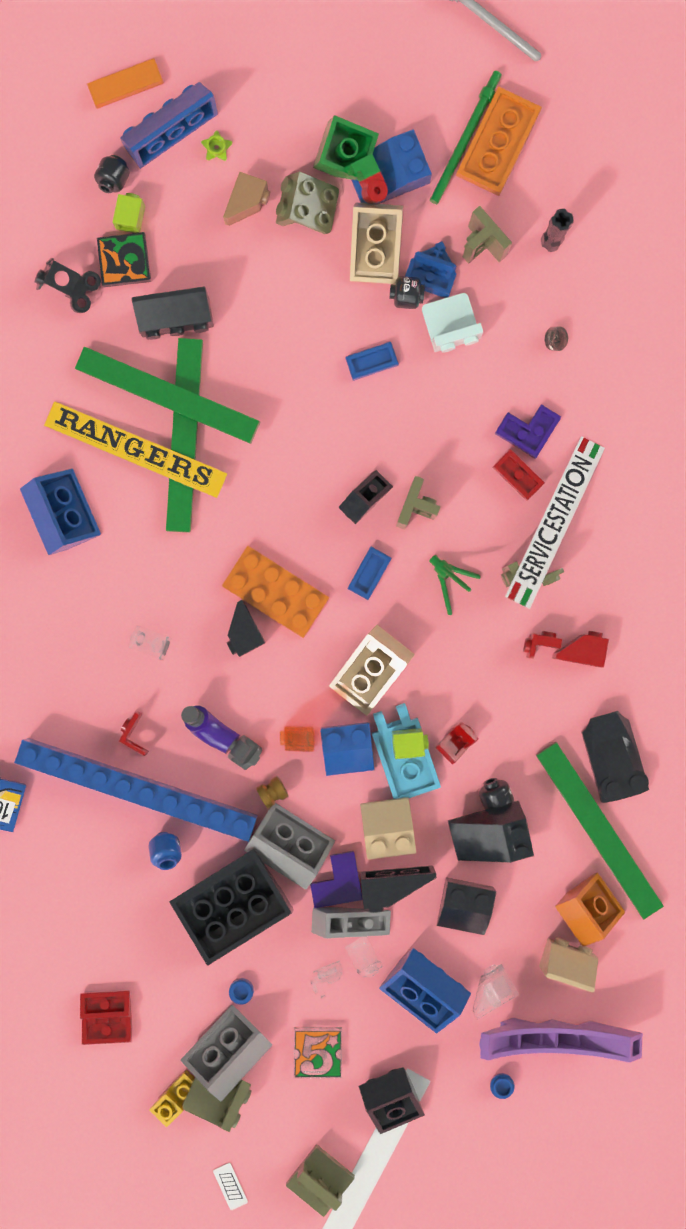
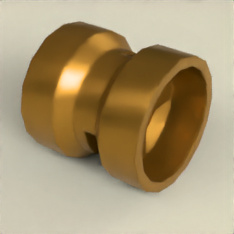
(273, 791)

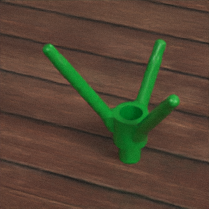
(447, 570)

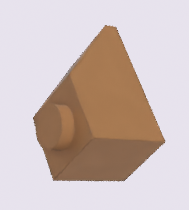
(246, 198)

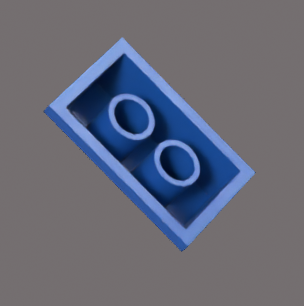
(60, 511)
(425, 991)

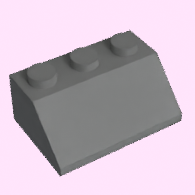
(290, 845)
(226, 1053)

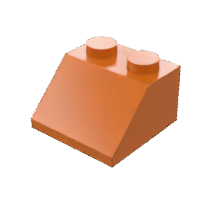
(590, 910)

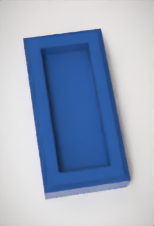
(371, 361)
(369, 573)

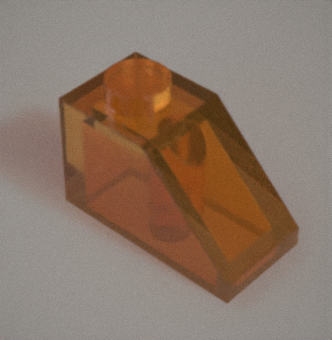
(298, 738)

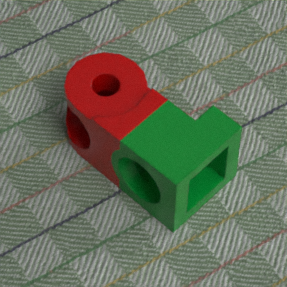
(370, 178)

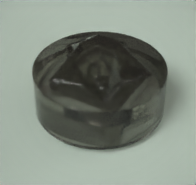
(556, 338)

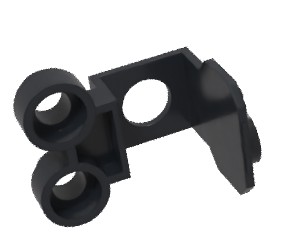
(73, 289)

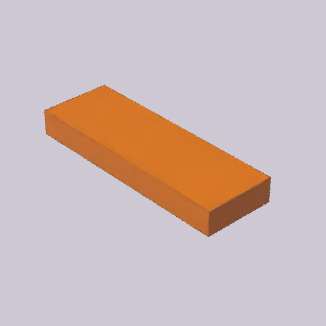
(125, 83)

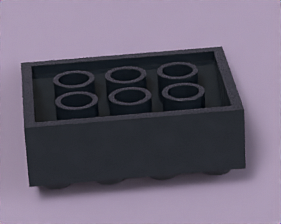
(231, 907)

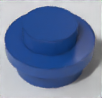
(502, 1086)

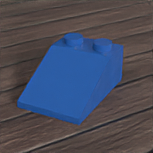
(401, 166)

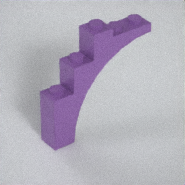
(554, 1036)

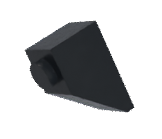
(365, 497)
(243, 632)

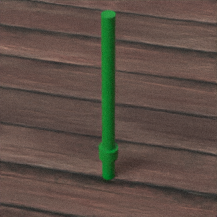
(486, 96)

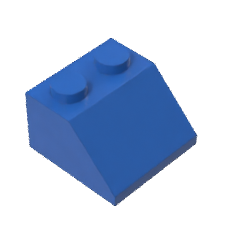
(347, 748)

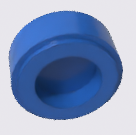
(241, 991)

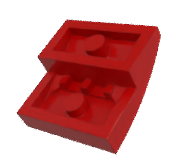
(106, 1017)

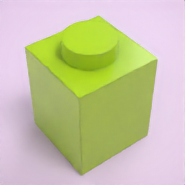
(129, 213)
(409, 743)

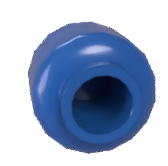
(165, 851)

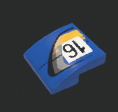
(10, 801)

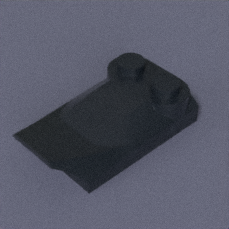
(614, 757)

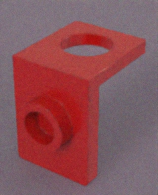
(127, 730)

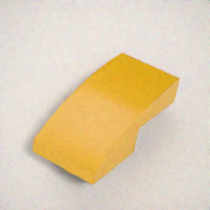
(170, 1103)

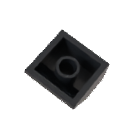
(466, 906)
(391, 1100)

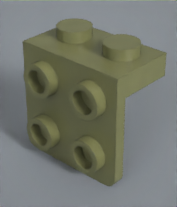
(307, 202)
(510, 571)
(208, 1107)

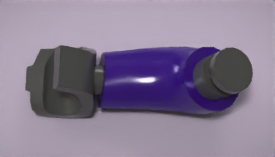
(219, 736)

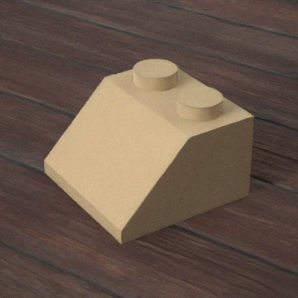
(388, 828)
(569, 964)

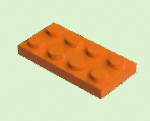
(498, 141)
(275, 591)

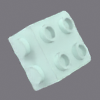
(451, 323)

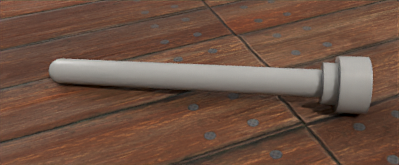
(501, 28)

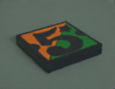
(123, 259)

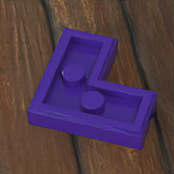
(531, 436)
(344, 886)

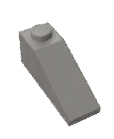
(349, 922)

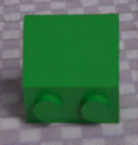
(343, 145)

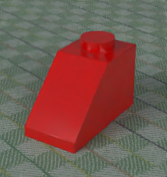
(585, 650)

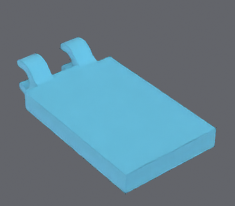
(408, 775)

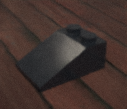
(492, 835)
(389, 886)

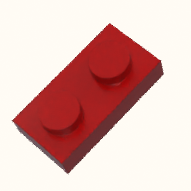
(518, 475)

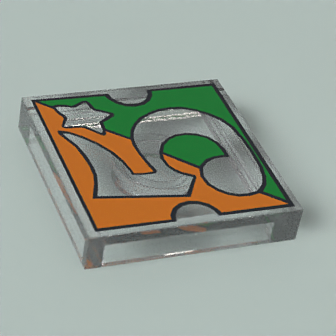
(317, 1052)

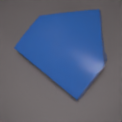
(434, 270)

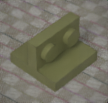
(485, 236)
(424, 507)
(320, 1181)

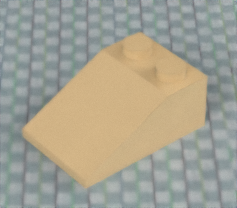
(376, 242)
(371, 670)

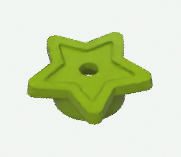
(215, 140)

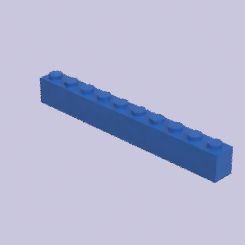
(136, 789)

